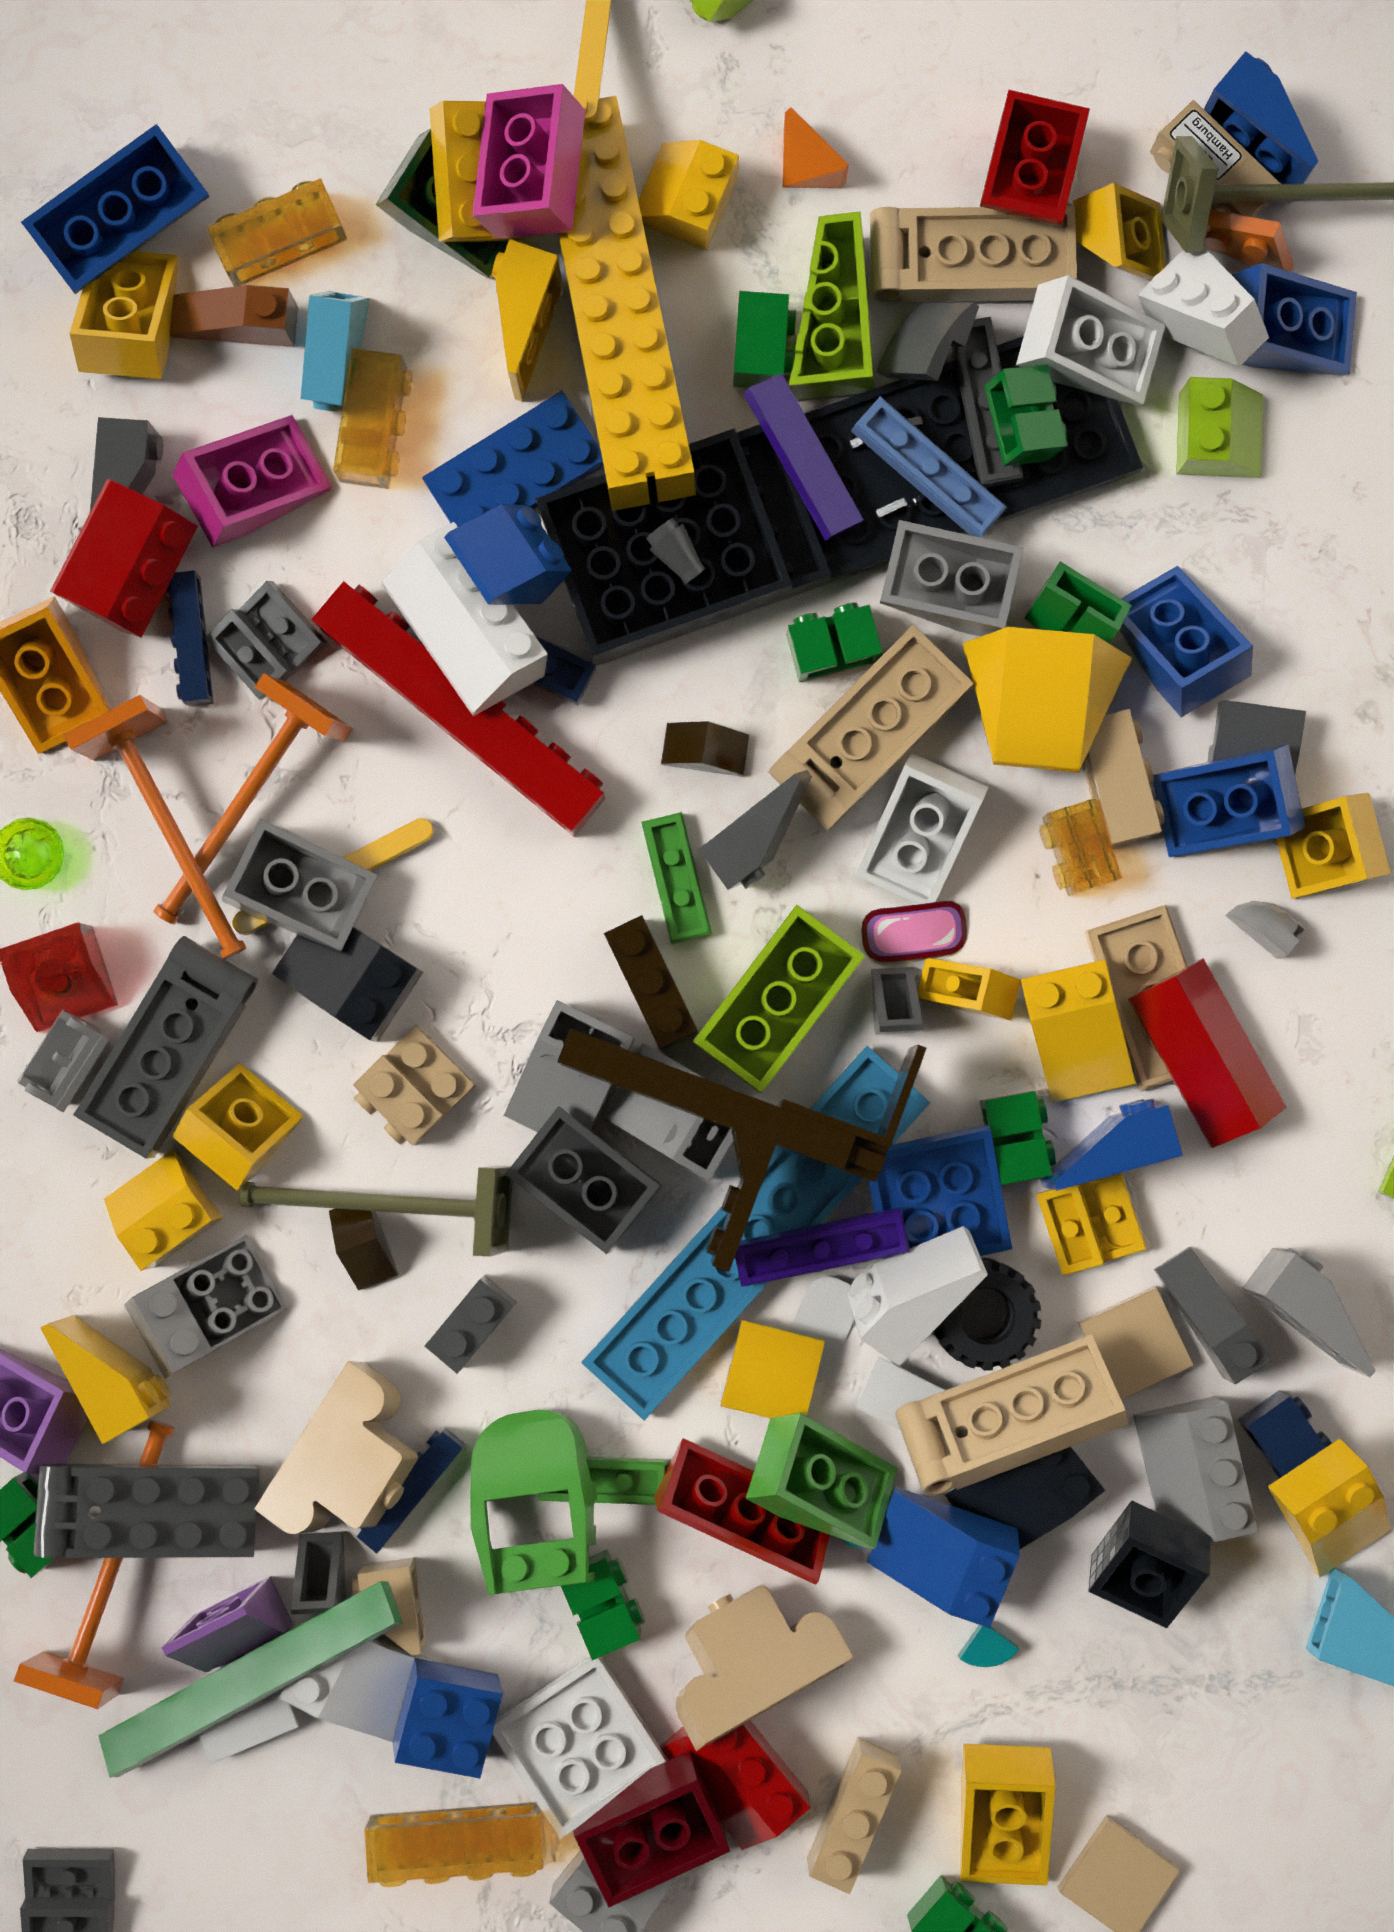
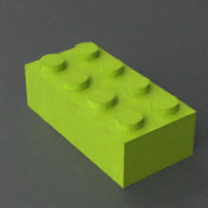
(778, 999)

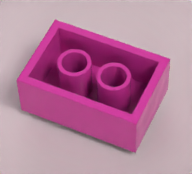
(529, 161)

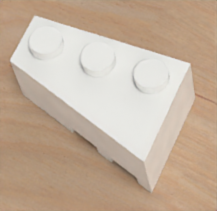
(1205, 308)

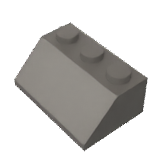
(1197, 1468)

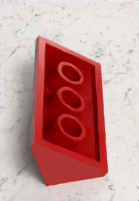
(1207, 1054)
(711, 1497)

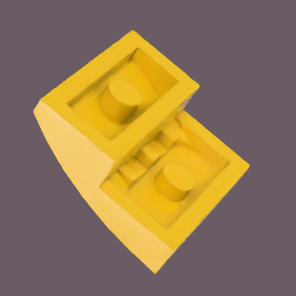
(1091, 1223)
(771, 1371)

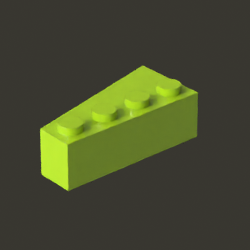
(835, 324)

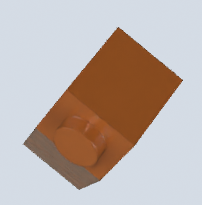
(236, 315)

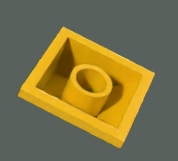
(1122, 229)

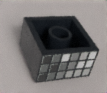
(1149, 1564)

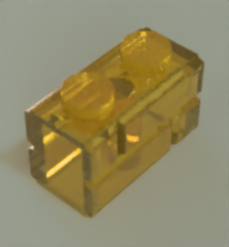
(1080, 847)

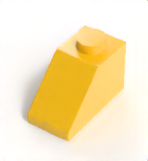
(969, 988)

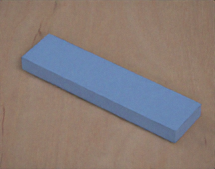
(928, 468)

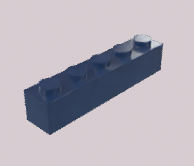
(189, 639)
(424, 1474)

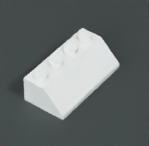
(477, 645)

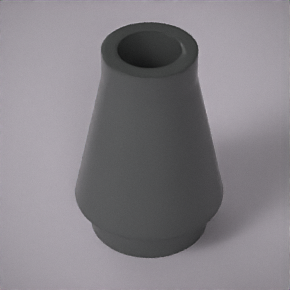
(676, 550)

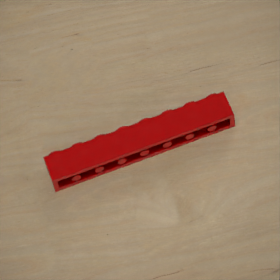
(491, 735)

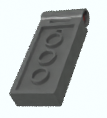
(166, 1048)
(146, 1511)

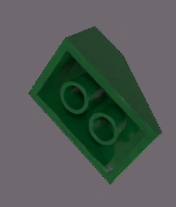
(412, 203)

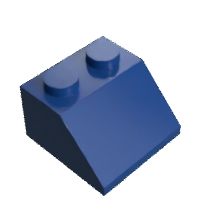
(509, 555)

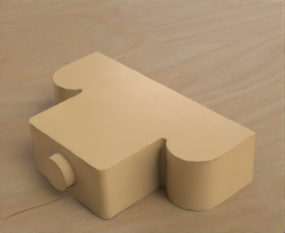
(342, 1459)
(752, 1662)

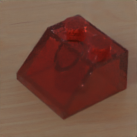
(58, 973)

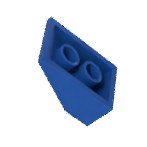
(1262, 120)
(1305, 321)
(1184, 642)
(1229, 801)
(1121, 1143)
(947, 1555)

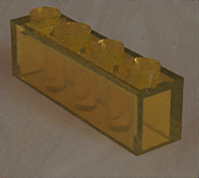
(455, 1843)

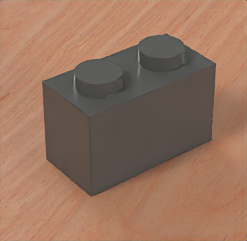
(470, 1324)

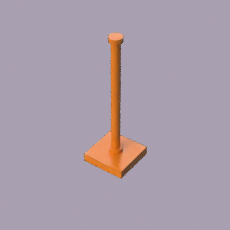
(300, 714)
(117, 731)
(72, 1676)

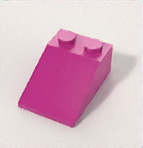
(249, 479)

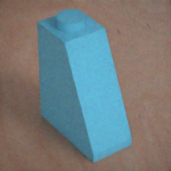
(333, 328)
(1353, 1630)

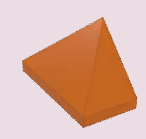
(808, 157)

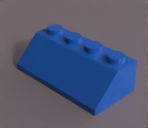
(115, 209)

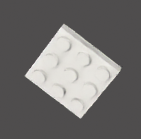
(577, 1744)

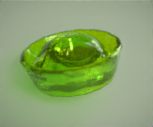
(29, 853)

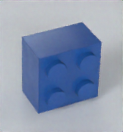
(447, 1718)

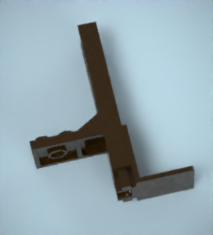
(754, 1124)

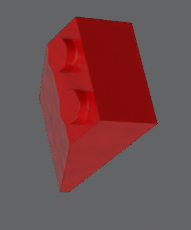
(1034, 157)

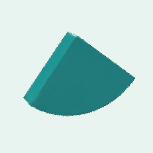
(987, 1648)

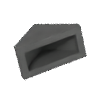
(895, 1001)
(319, 1573)

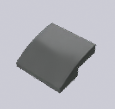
(925, 339)
(265, 637)
(1255, 727)
(68, 1890)

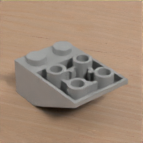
(549, 1085)
(676, 1134)
(205, 1306)

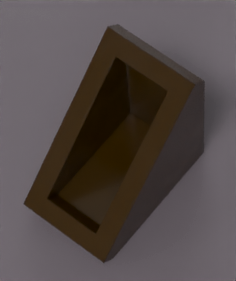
(705, 747)
(362, 1246)

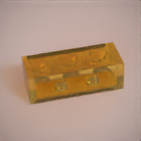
(276, 232)
(372, 418)

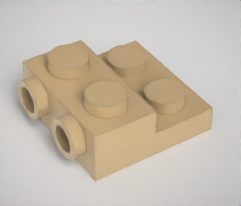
(412, 1087)

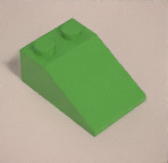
(822, 1480)

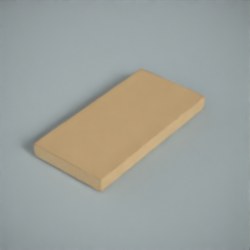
(1138, 955)

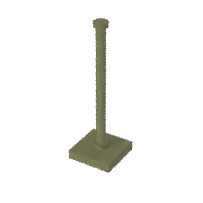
(1194, 189)
(489, 1209)

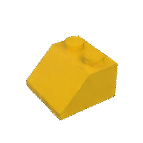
(689, 190)
(1334, 848)
(237, 1126)
(160, 1211)

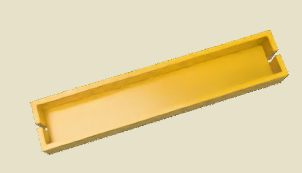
(623, 325)

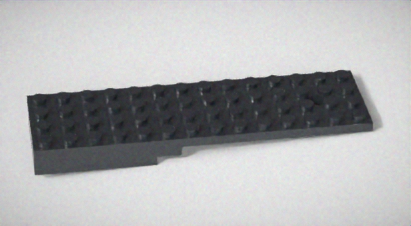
(759, 532)

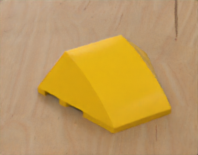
(1043, 694)

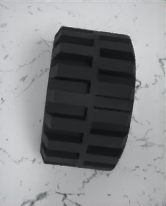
(1011, 1338)

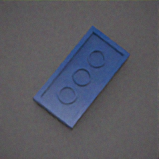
(517, 463)

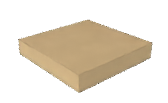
(1137, 1342)
(1118, 1878)

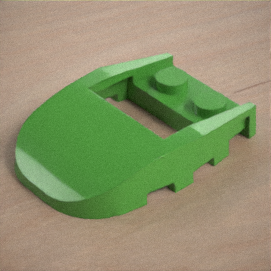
(529, 1457)

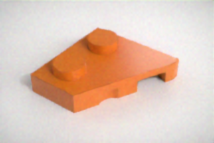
(1248, 239)

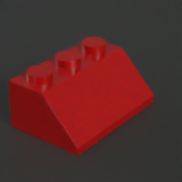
(124, 558)
(746, 1782)

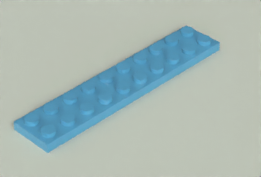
(697, 1302)

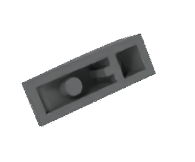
(125, 453)
(755, 837)
(1212, 1317)

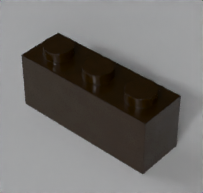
(650, 982)

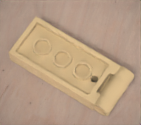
(968, 254)
(873, 725)
(1011, 1417)

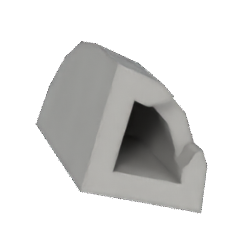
(1268, 926)

